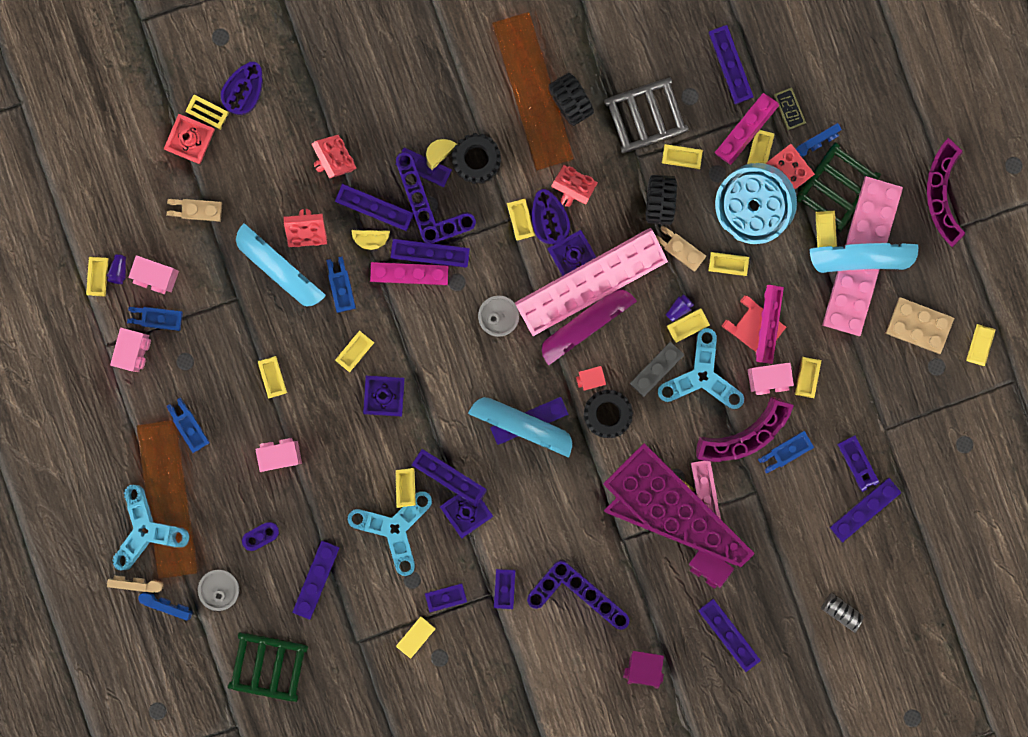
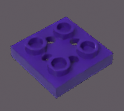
(577, 242)
(372, 405)
(466, 511)

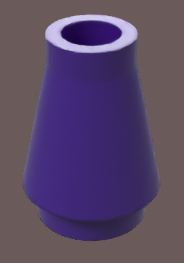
(117, 271)
(679, 308)

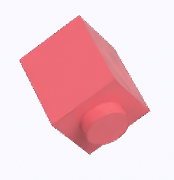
(591, 378)

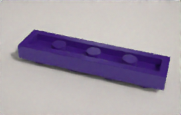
(730, 64)
(374, 207)
(430, 253)
(547, 412)
(449, 477)
(865, 510)
(316, 580)
(729, 635)

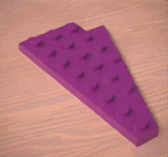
(662, 503)

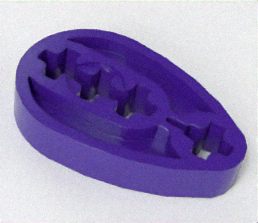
(232, 87)
(539, 224)

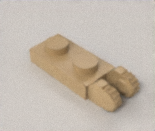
(197, 210)
(681, 249)
(137, 584)

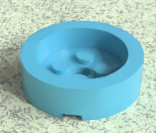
(771, 191)

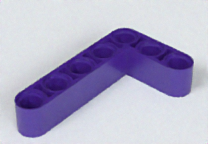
(424, 206)
(579, 591)

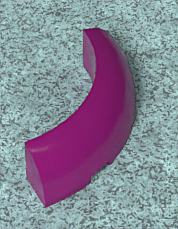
(937, 192)
(586, 324)
(750, 439)

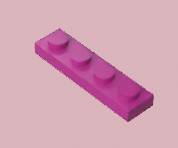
(747, 128)
(409, 273)
(769, 325)

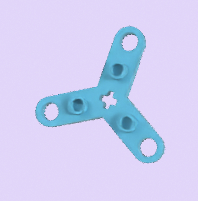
(690, 381)
(138, 540)
(398, 542)

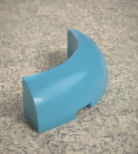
(864, 257)
(277, 267)
(522, 425)

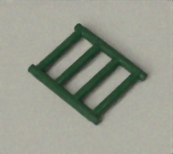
(824, 166)
(253, 688)

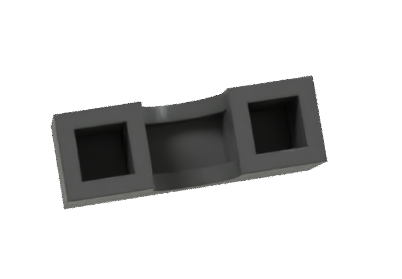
(656, 369)

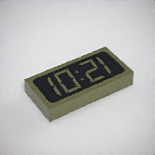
(789, 109)

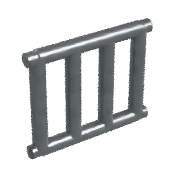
(648, 91)

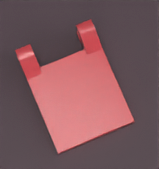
(748, 327)

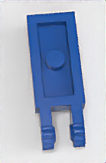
(815, 142)
(341, 287)
(157, 318)
(188, 427)
(788, 451)
(163, 605)

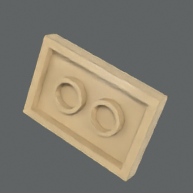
(919, 325)

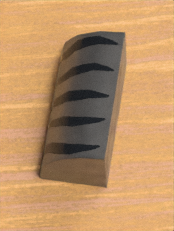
(842, 612)

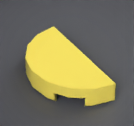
(438, 152)
(370, 239)

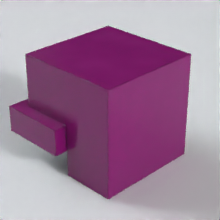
(644, 669)

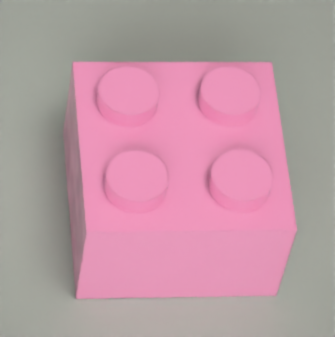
(147, 272)
(130, 350)
(770, 377)
(278, 456)

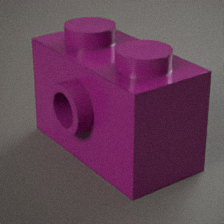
(711, 568)

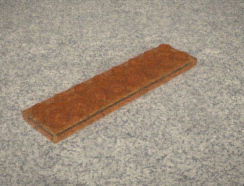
(531, 91)
(167, 495)

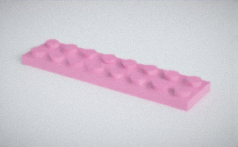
(869, 224)
(591, 282)

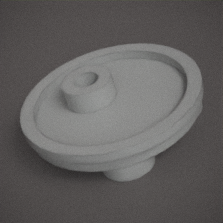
(498, 316)
(218, 590)

